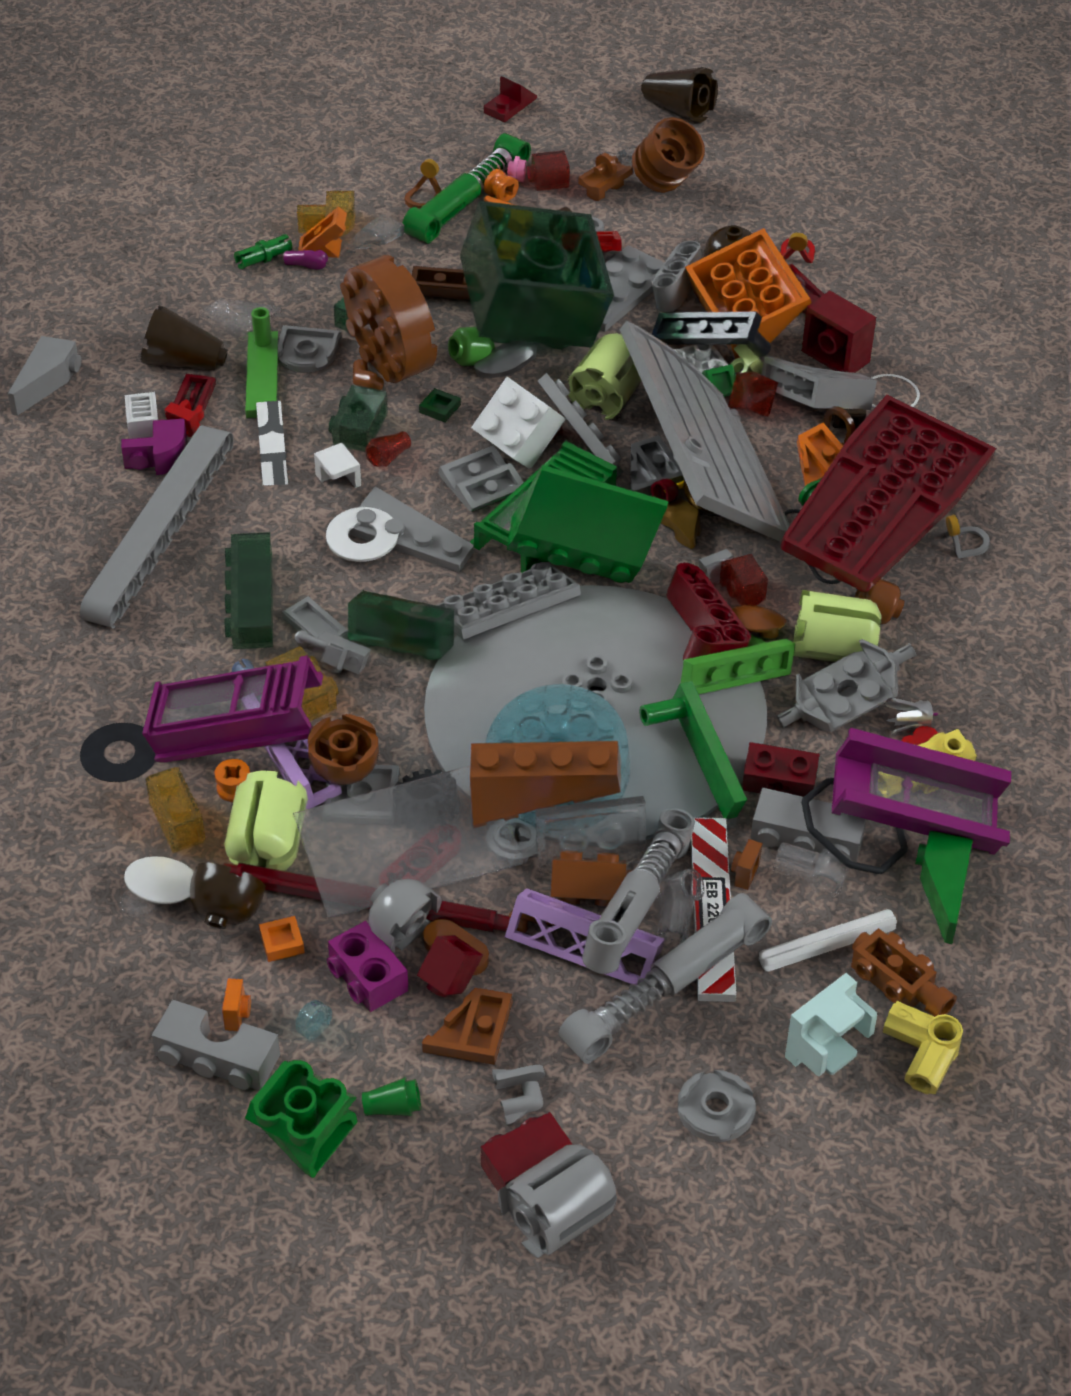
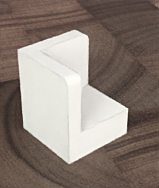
(335, 463)

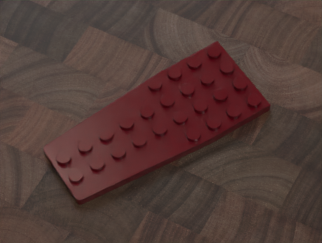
(884, 493)

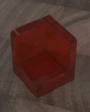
(753, 393)

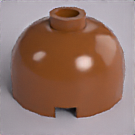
(343, 749)

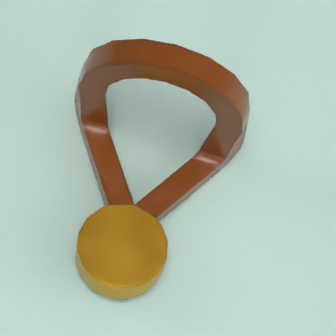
(429, 169)

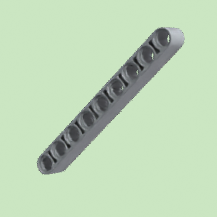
(155, 525)

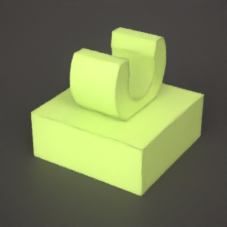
(749, 360)

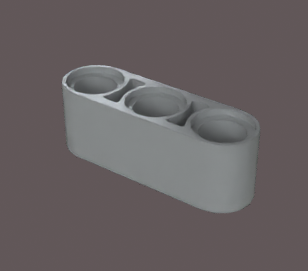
(672, 282)

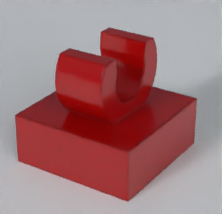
(184, 411)

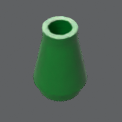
(395, 1099)

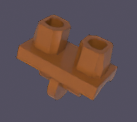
(606, 175)

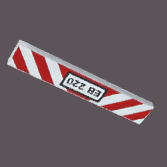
(711, 861)

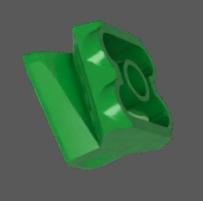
(303, 1114)

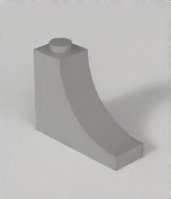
(820, 386)

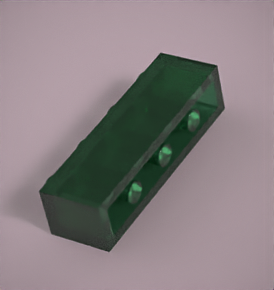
(250, 591)

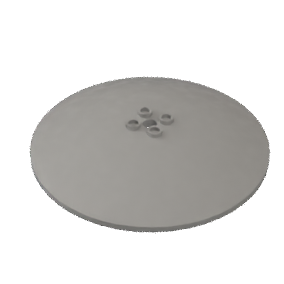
(606, 640)

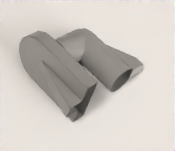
(532, 1100)

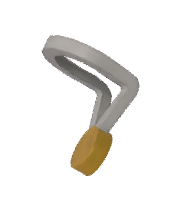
(954, 530)

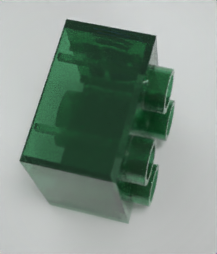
(535, 275)

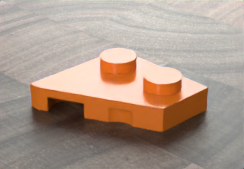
(817, 451)

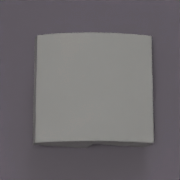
(480, 478)

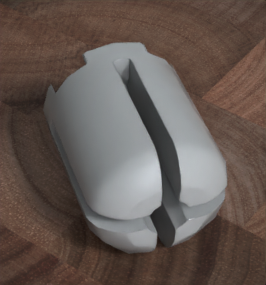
(559, 1198)

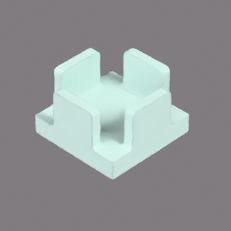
(821, 1022)

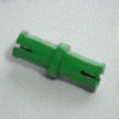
(263, 251)

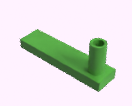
(261, 362)
(739, 666)

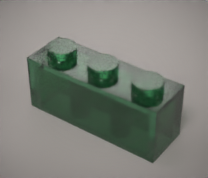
(401, 625)

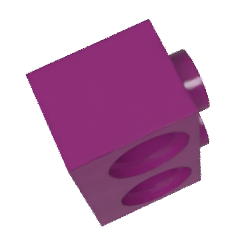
(365, 958)

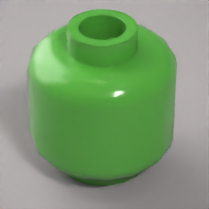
(467, 346)

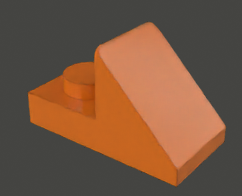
(326, 234)

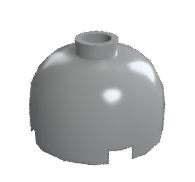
(401, 911)

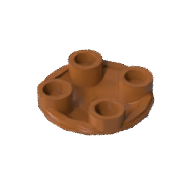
(760, 620)

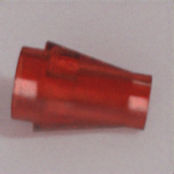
(387, 448)

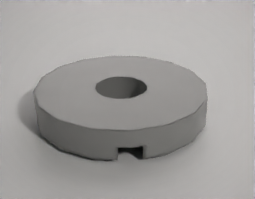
(716, 1125)

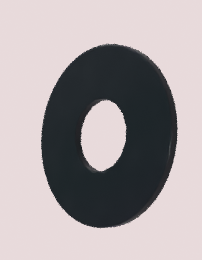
(98, 766)

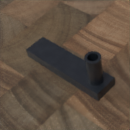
(712, 328)

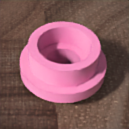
(517, 169)

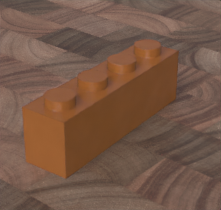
(537, 775)

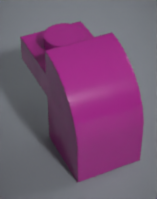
(156, 451)

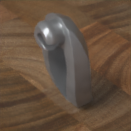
(506, 359)

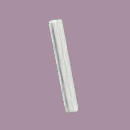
(825, 940)

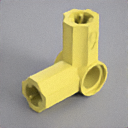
(923, 1032)

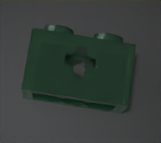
(358, 417)

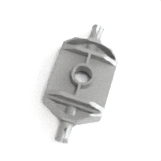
(868, 670)

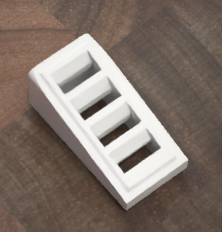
(140, 414)

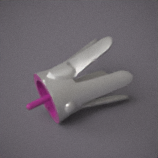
(918, 714)

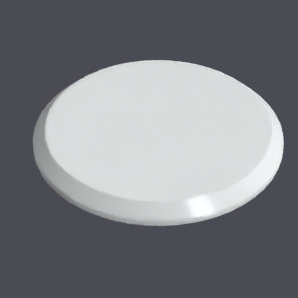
(159, 880)

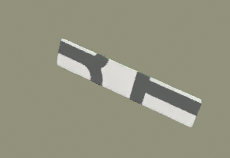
(272, 443)

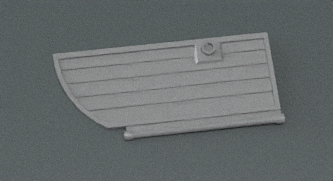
(705, 437)

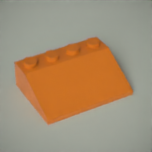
(748, 279)

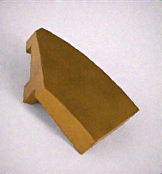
(684, 521)

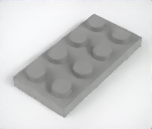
(631, 281)

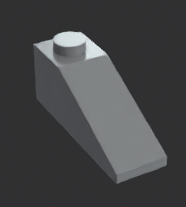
(44, 372)

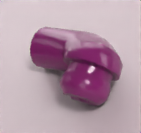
(307, 258)

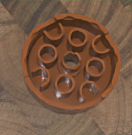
(389, 318)

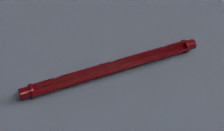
(306, 886)

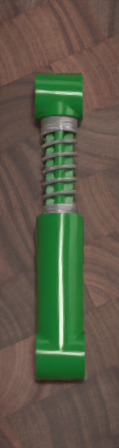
(430, 218)

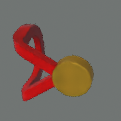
(798, 242)

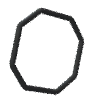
(829, 846)

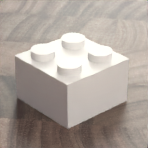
(518, 423)

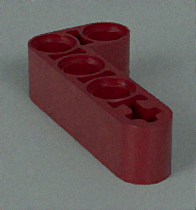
(705, 612)

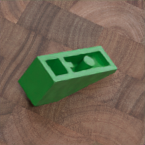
(943, 877)

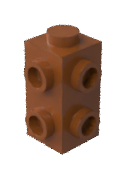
(586, 877)

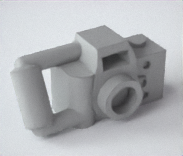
(334, 651)

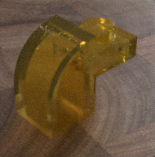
(310, 215)

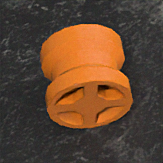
(501, 185)
(228, 776)

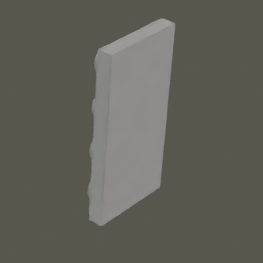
(510, 599)

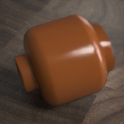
(886, 597)

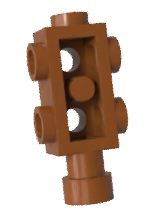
(899, 973)

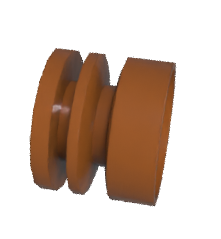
(668, 155)

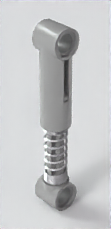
(637, 892)
(738, 924)

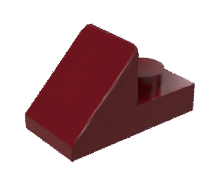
(510, 101)

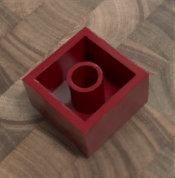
(838, 333)

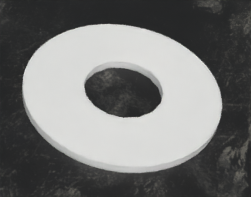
(342, 546)

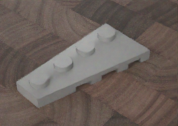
(574, 414)
(417, 533)

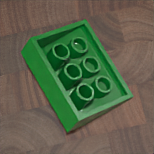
(585, 524)

